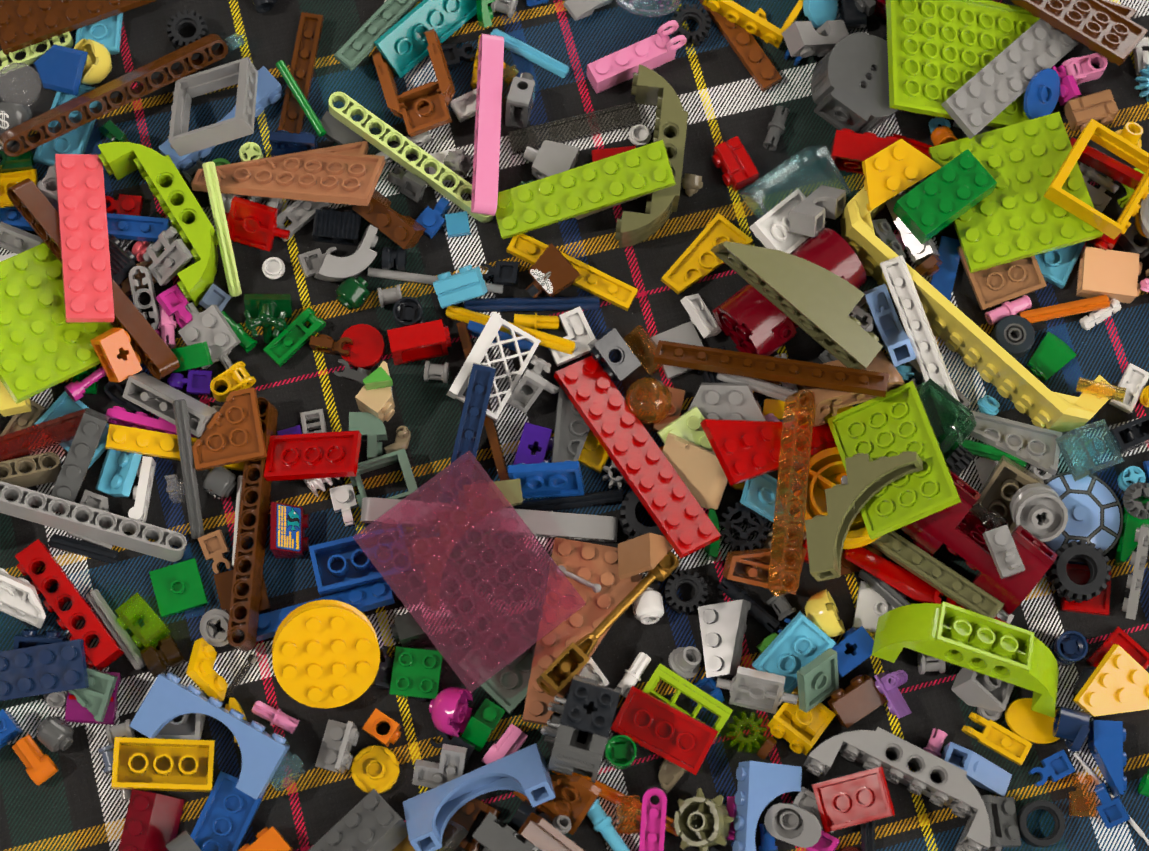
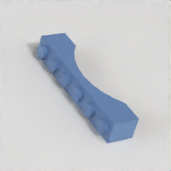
(268, 93)

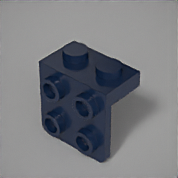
(286, 143)

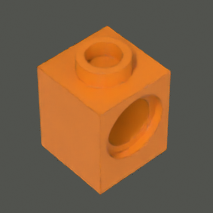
(375, 720)

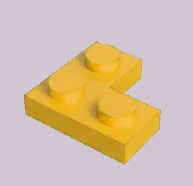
(201, 670)

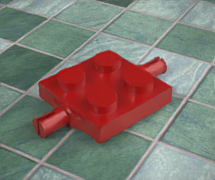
(253, 224)

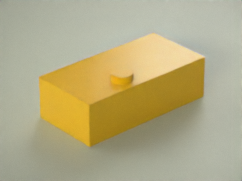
(162, 764)

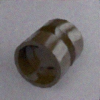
(162, 656)

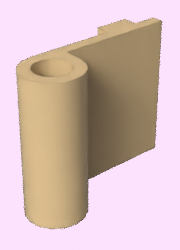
(697, 469)

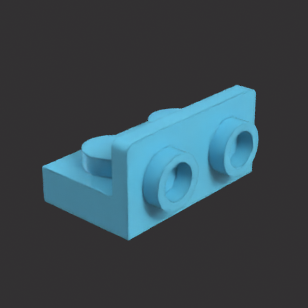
(118, 473)

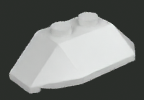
(20, 599)

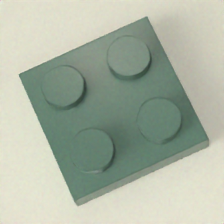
(817, 680)

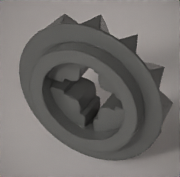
(1133, 507)

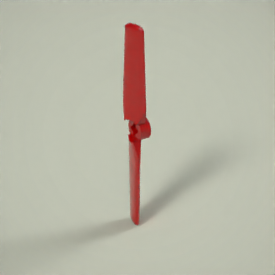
(896, 577)

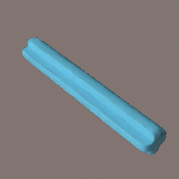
(532, 54)

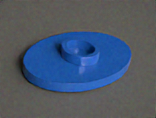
(1042, 94)

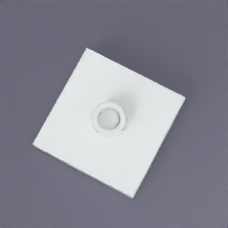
(870, 607)

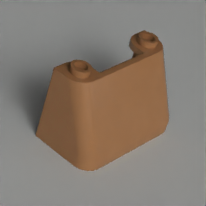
(830, 400)

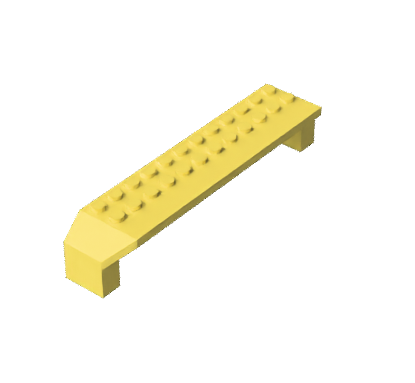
(963, 336)

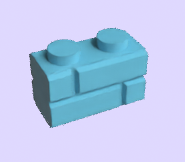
(459, 286)

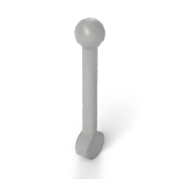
(595, 587)

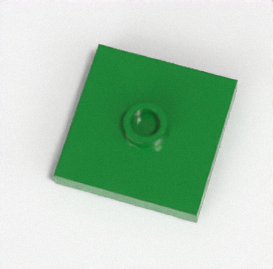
(178, 588)

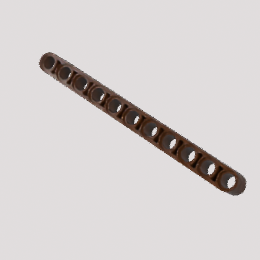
(102, 94)
(144, 339)
(248, 534)

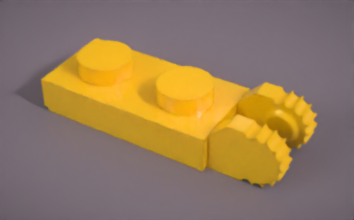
(999, 739)

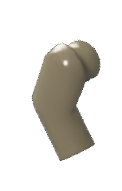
(401, 441)

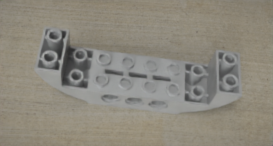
(952, 785)

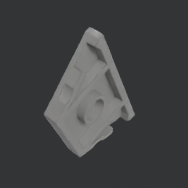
(727, 402)

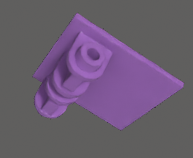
(888, 684)

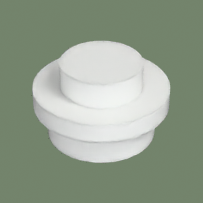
(639, 135)
(273, 268)

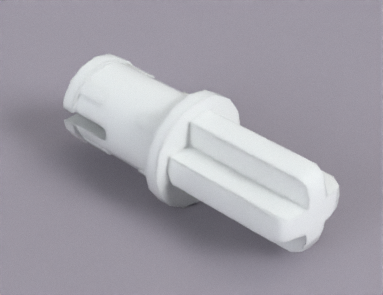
(633, 674)

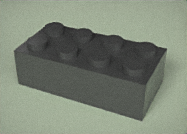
(367, 827)

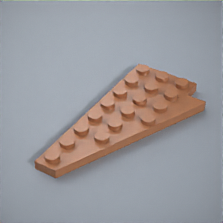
(319, 175)
(599, 566)

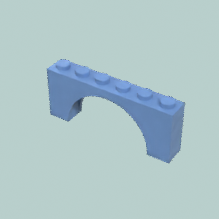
(259, 749)
(756, 789)
(431, 811)

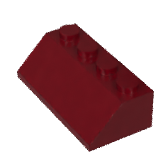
(151, 821)

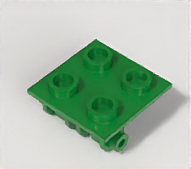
(416, 673)

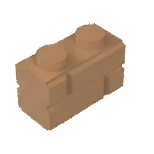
(1095, 106)

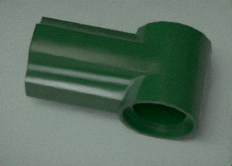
(18, 163)

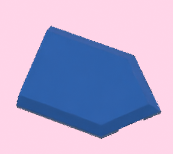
(61, 69)

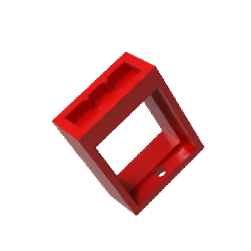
(419, 341)

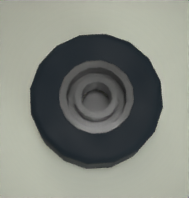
(1021, 328)

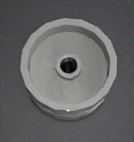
(1039, 511)

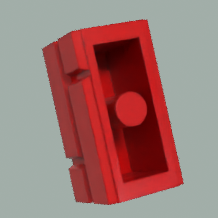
(735, 164)

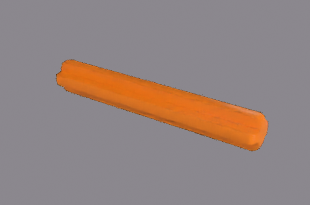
(1066, 309)

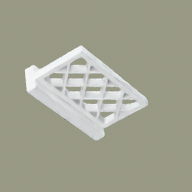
(480, 350)

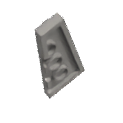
(1020, 440)

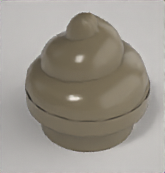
(691, 183)

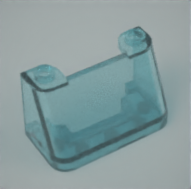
(803, 170)

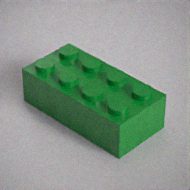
(944, 196)

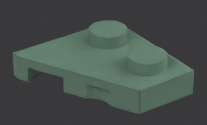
(99, 693)

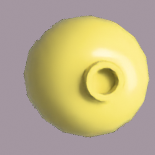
(97, 63)
(824, 613)

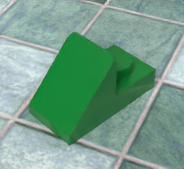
(483, 724)

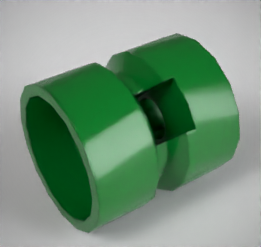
(620, 752)

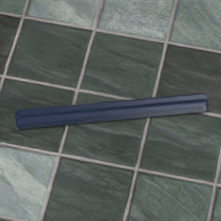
(532, 304)

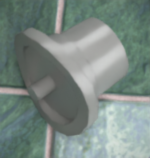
(685, 661)

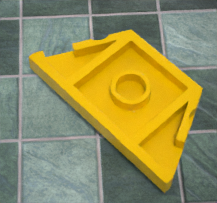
(894, 171)

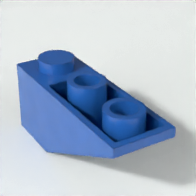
(1106, 747)

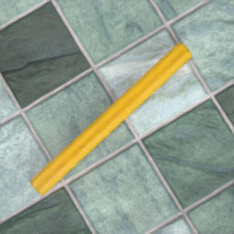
(547, 340)

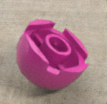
(451, 710)

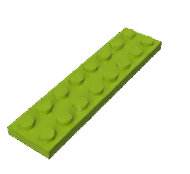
(584, 189)

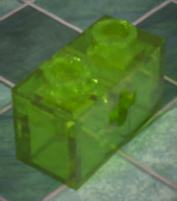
(138, 608)

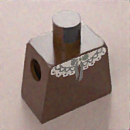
(552, 273)

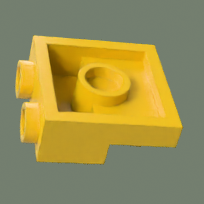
(799, 727)

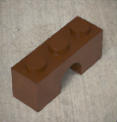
(399, 228)

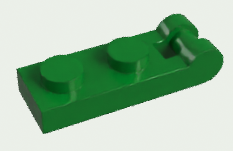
(294, 337)

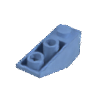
(978, 769)

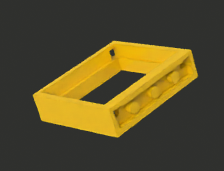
(751, 22)
(1119, 147)

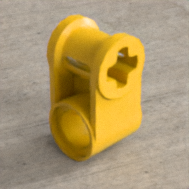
(232, 380)

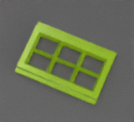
(691, 691)

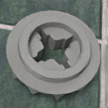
(209, 631)

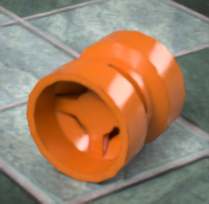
(942, 135)

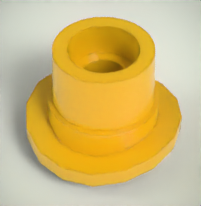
(1132, 132)

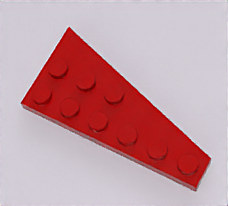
(753, 447)

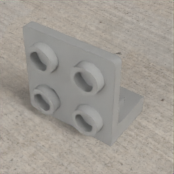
(336, 746)

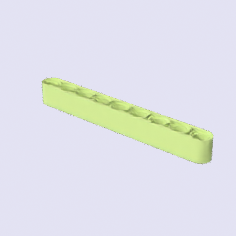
(405, 147)

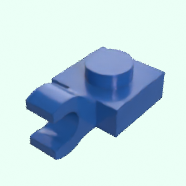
(433, 219)
(1110, 809)

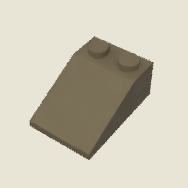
(1002, 485)

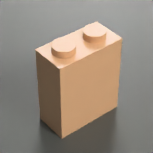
(1109, 274)

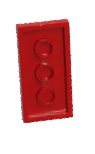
(312, 455)
(664, 730)

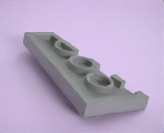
(1134, 581)

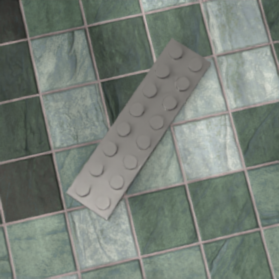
(1006, 76)

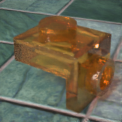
(628, 814)

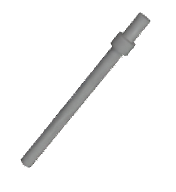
(420, 278)

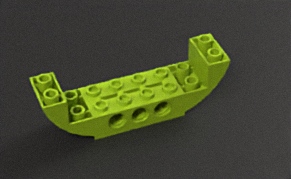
(177, 203)
(972, 643)

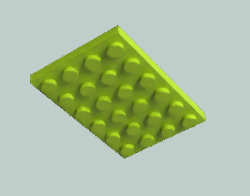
(886, 429)

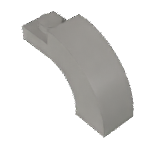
(339, 268)

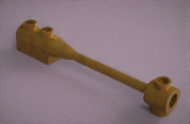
(577, 653)

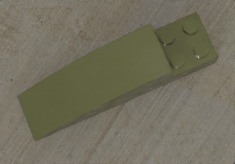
(808, 296)

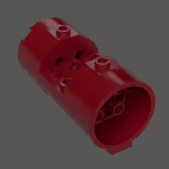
(757, 323)
(964, 537)

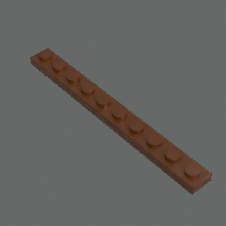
(772, 368)

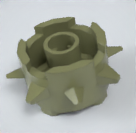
(714, 817)

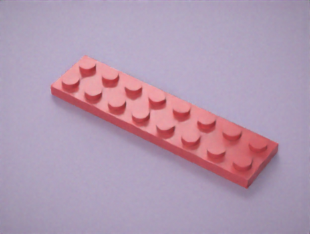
(84, 238)

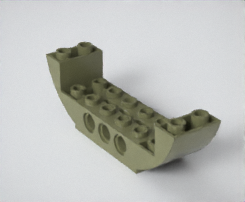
(671, 128)

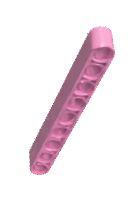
(487, 125)

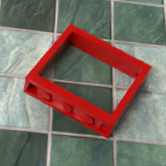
(1113, 169)

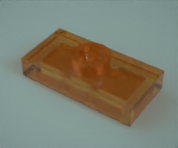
(643, 348)

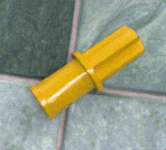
(537, 321)

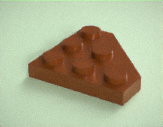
(232, 433)
(573, 798)

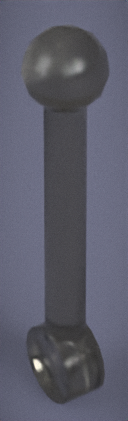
(250, 660)

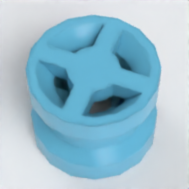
(1135, 475)

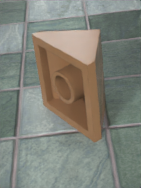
(641, 554)

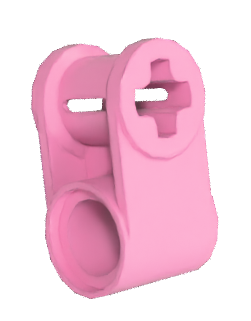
(1082, 69)

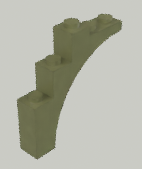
(865, 479)

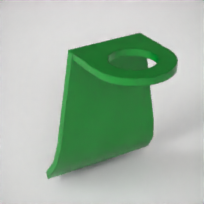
(1050, 357)

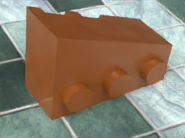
(752, 566)

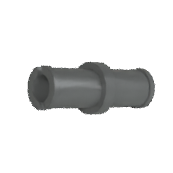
(776, 128)

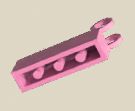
(623, 63)

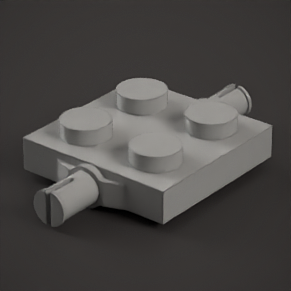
(214, 329)
(757, 690)

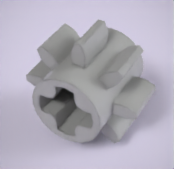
(458, 162)
(612, 481)

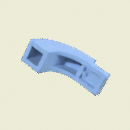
(888, 326)

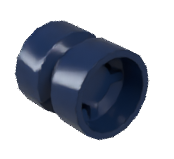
(1069, 648)

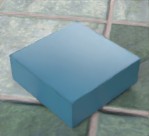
(457, 224)

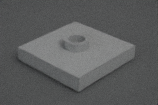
(682, 334)

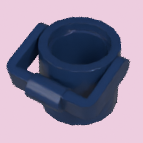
(1071, 726)

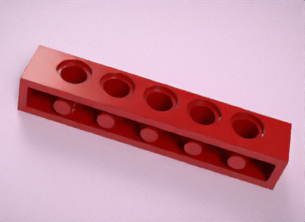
(37, 555)

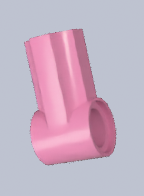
(507, 744)

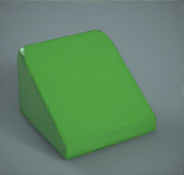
(377, 380)

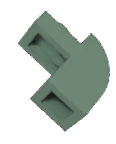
(371, 429)

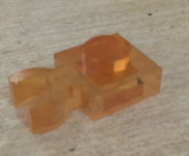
(1081, 801)

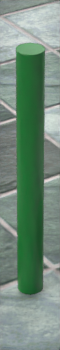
(309, 112)

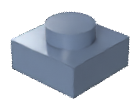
(216, 297)

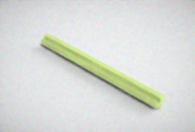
(222, 229)

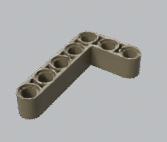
(36, 464)

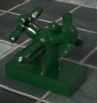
(267, 311)

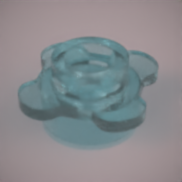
(234, 41)

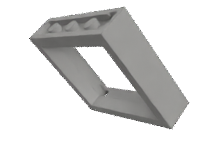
(236, 72)

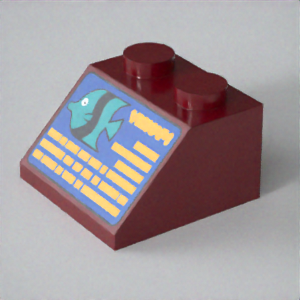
(288, 531)

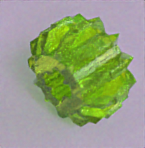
(738, 735)

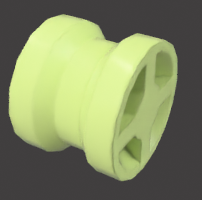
(250, 150)

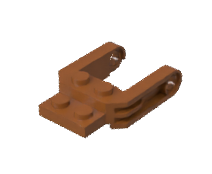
(425, 105)

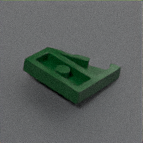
(112, 132)

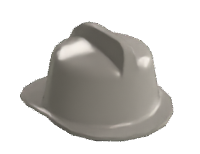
(793, 825)

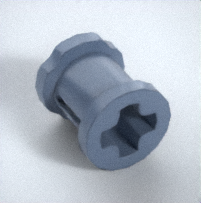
(107, 754)

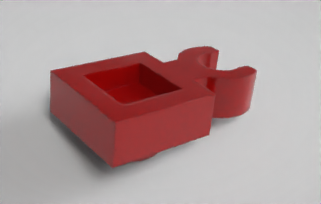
(125, 205)

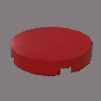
(366, 348)

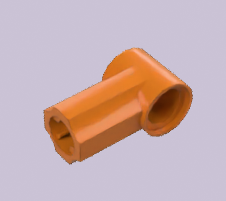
(38, 765)

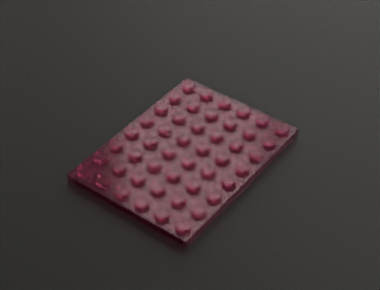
(469, 571)

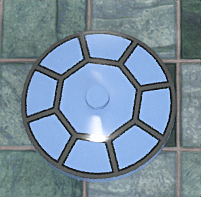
(1092, 513)

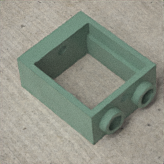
(382, 461)

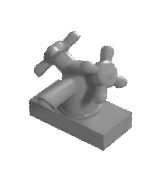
(531, 385)

